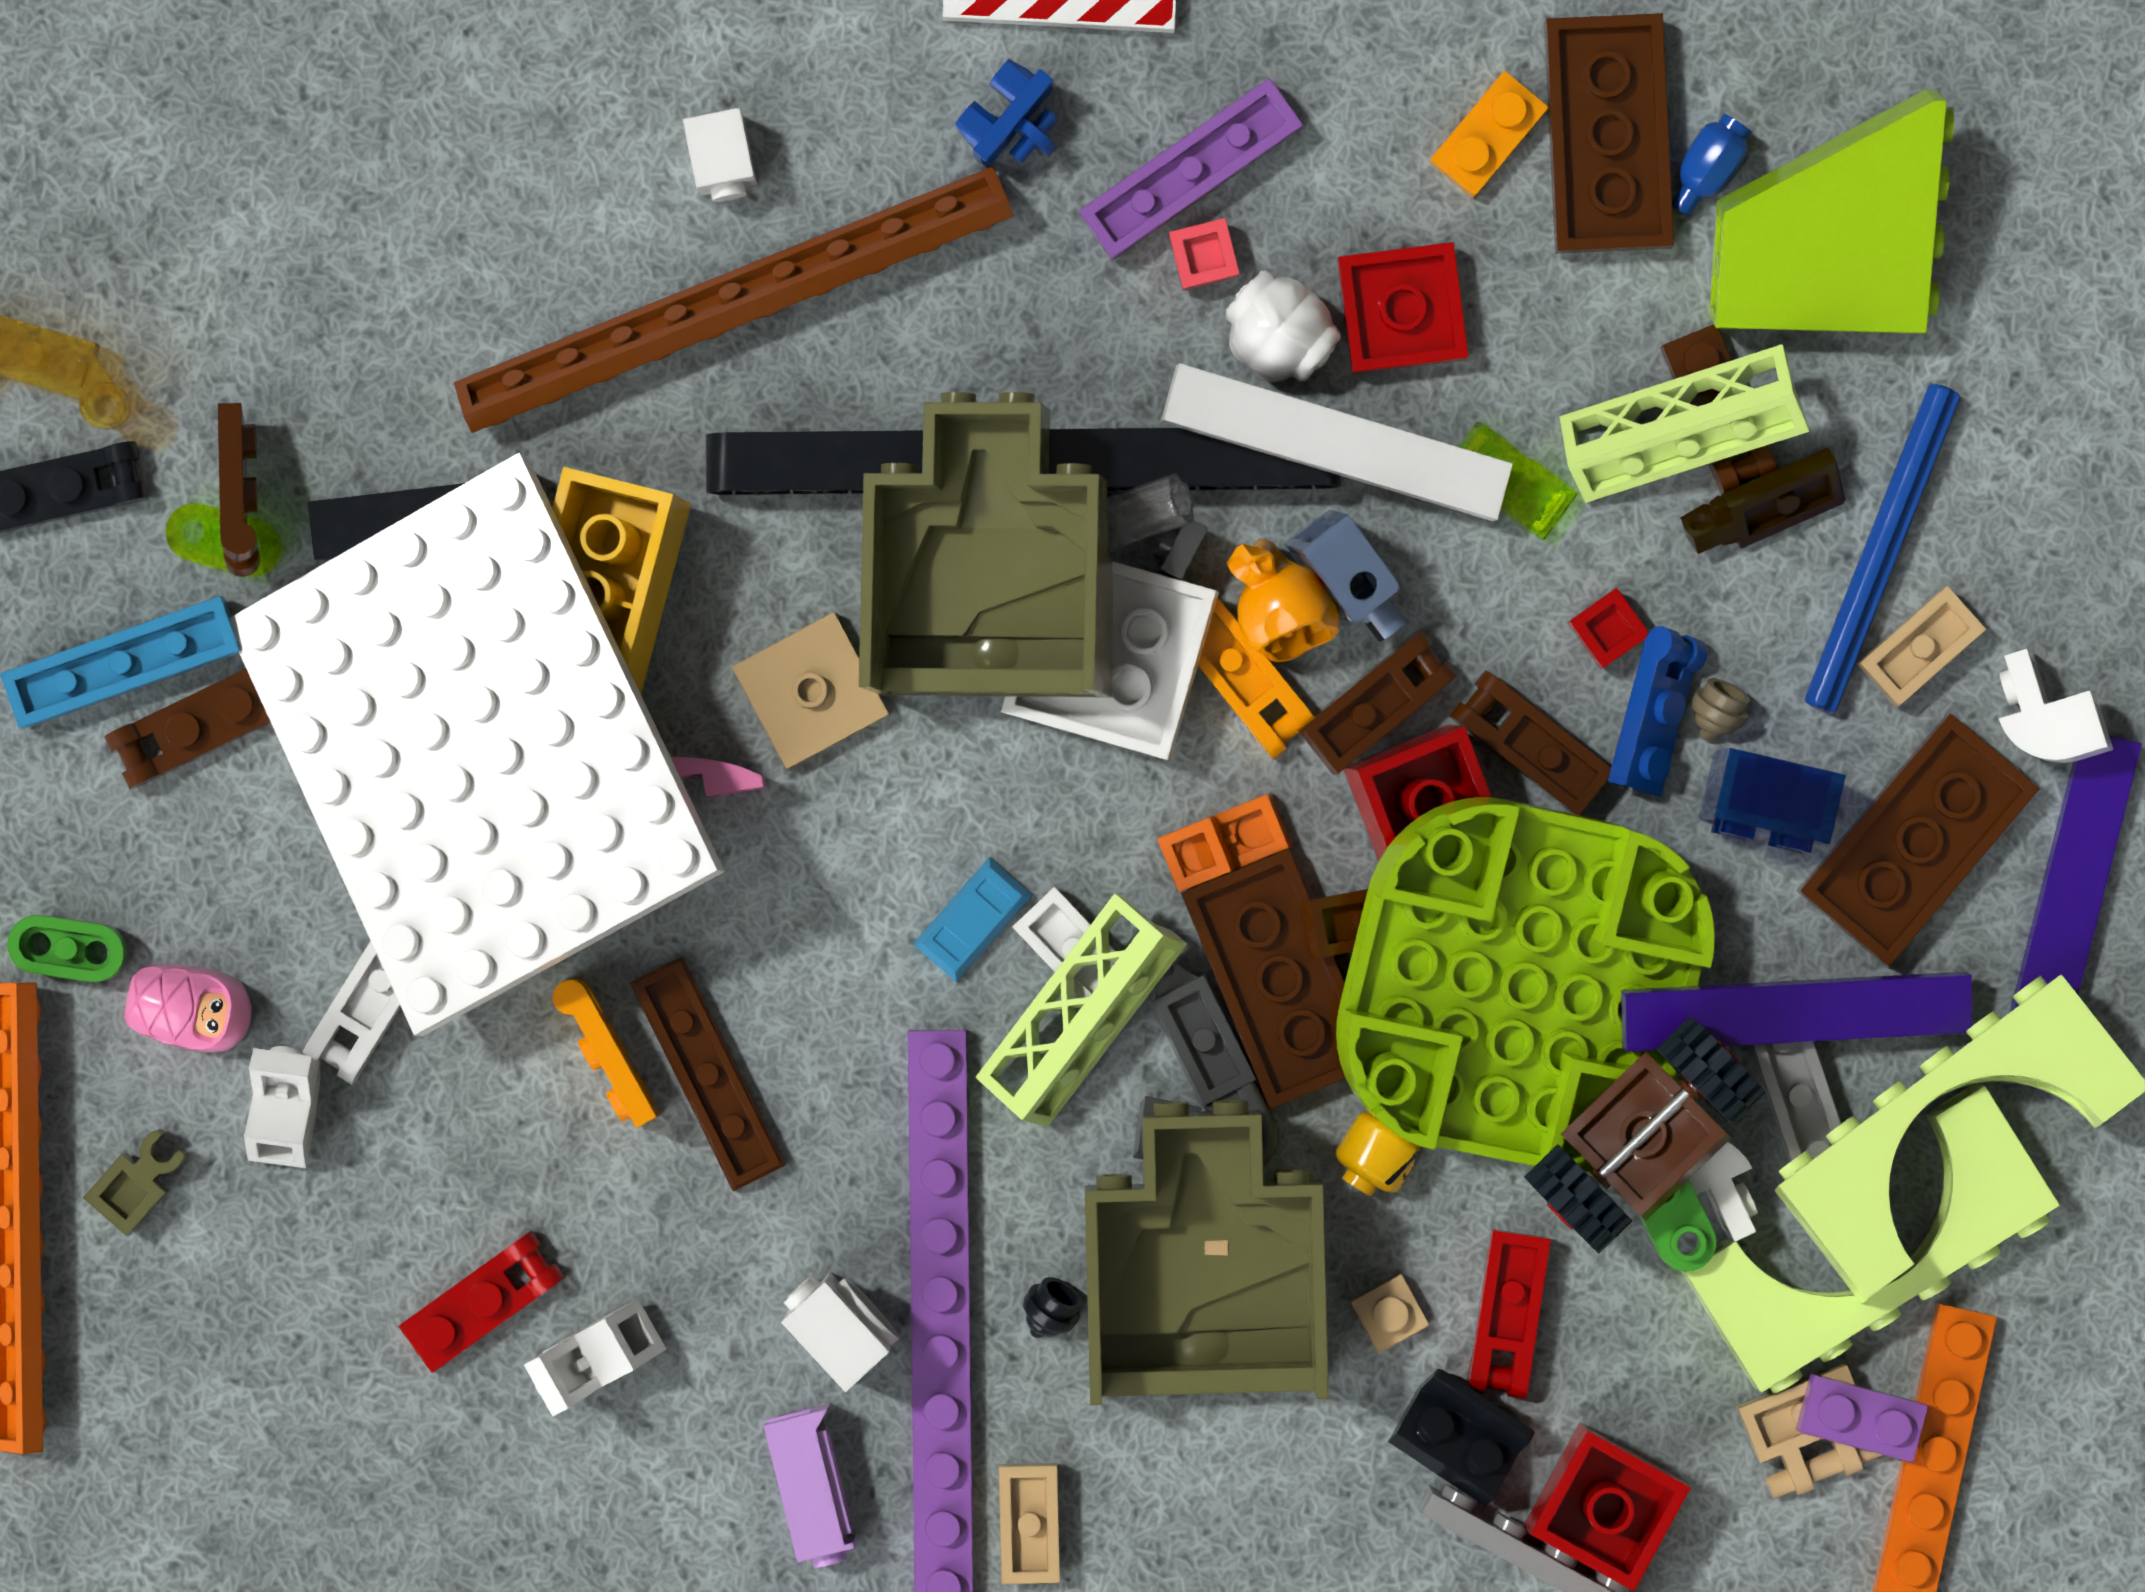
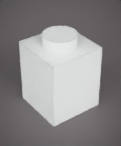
(720, 154)

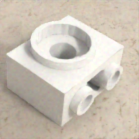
(839, 1327)

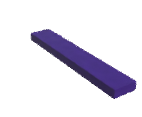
(2079, 866)
(1802, 1009)

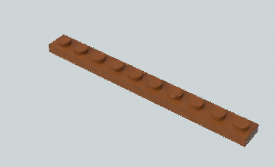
(732, 299)

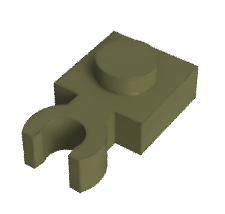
(131, 1187)

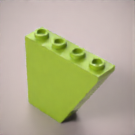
(1840, 231)

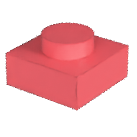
(1203, 254)

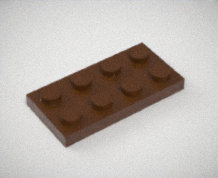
(1608, 133)
(1918, 839)
(1265, 969)

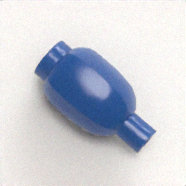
(1711, 162)

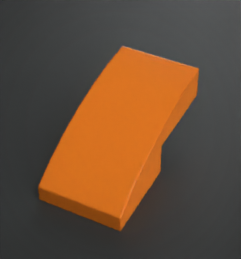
(1224, 842)

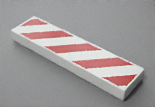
(1093, 14)

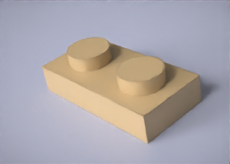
(1921, 646)
(1029, 1523)

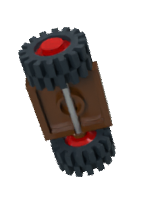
(1645, 1135)

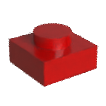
(1608, 628)

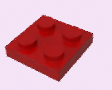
(1402, 308)

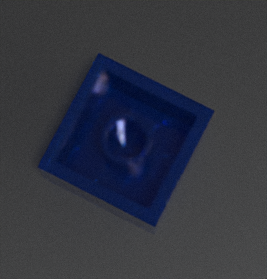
(1771, 798)

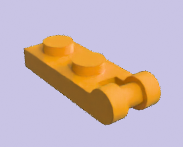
(1249, 683)
(605, 1050)

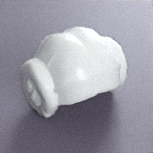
(1280, 328)

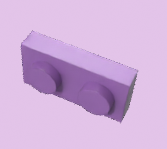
(1861, 1417)

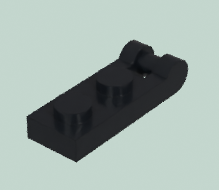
(69, 486)

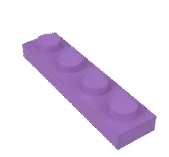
(1190, 169)

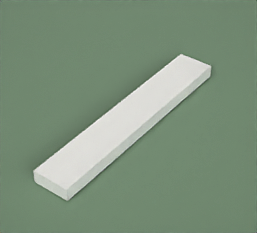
(1336, 442)

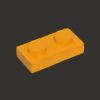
(1488, 134)

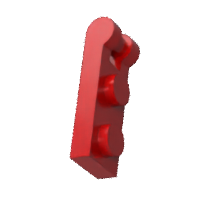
(479, 1303)
(1509, 1311)

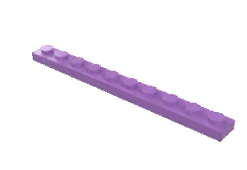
(940, 1311)

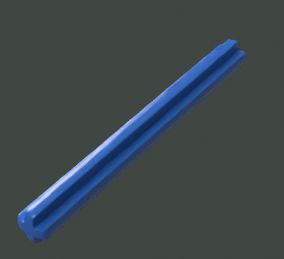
(1882, 548)

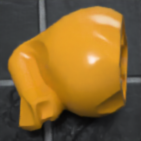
(1282, 604)

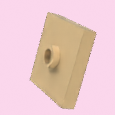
(809, 691)

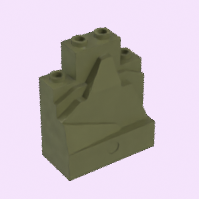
(986, 562)
(1192, 1320)

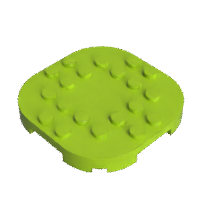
(1498, 970)

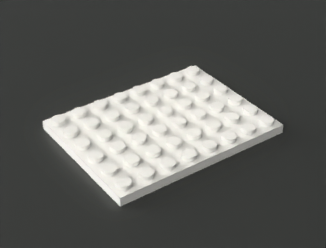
(473, 746)

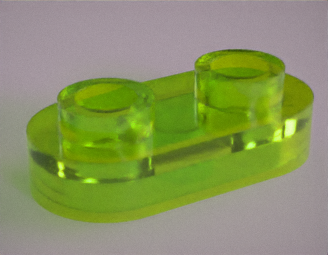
(209, 549)

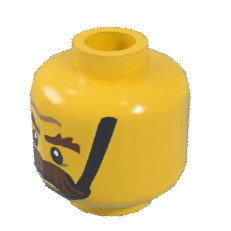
(1376, 1156)

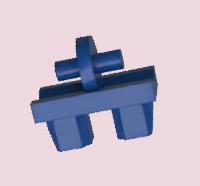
(1025, 94)

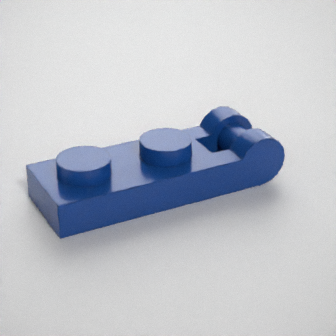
(1656, 710)

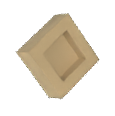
(1389, 1312)

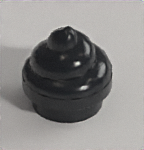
(1051, 1307)

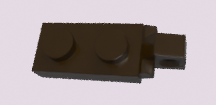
(1767, 504)

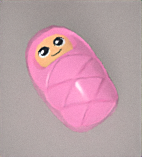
(188, 1007)

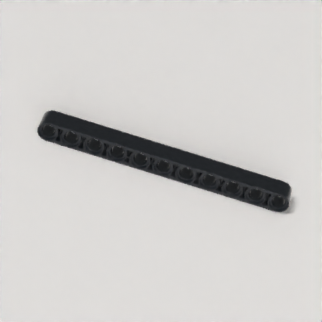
(1123, 456)

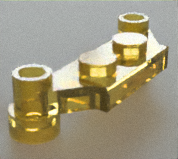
(61, 366)

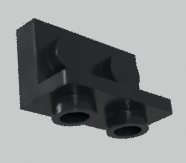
(1461, 1435)

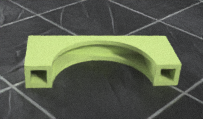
(2042, 1044)
(1985, 1198)

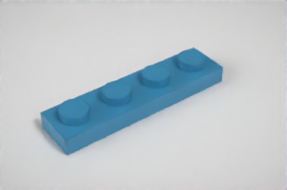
(120, 662)

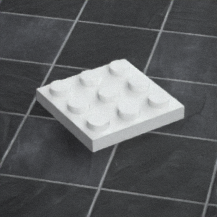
(1154, 661)

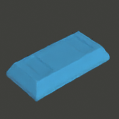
(972, 919)

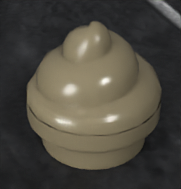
(1719, 708)

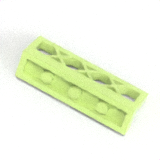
(1683, 433)
(1097, 1022)

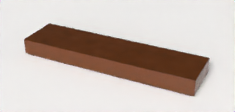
(708, 1073)

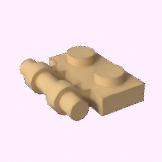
(1773, 1433)

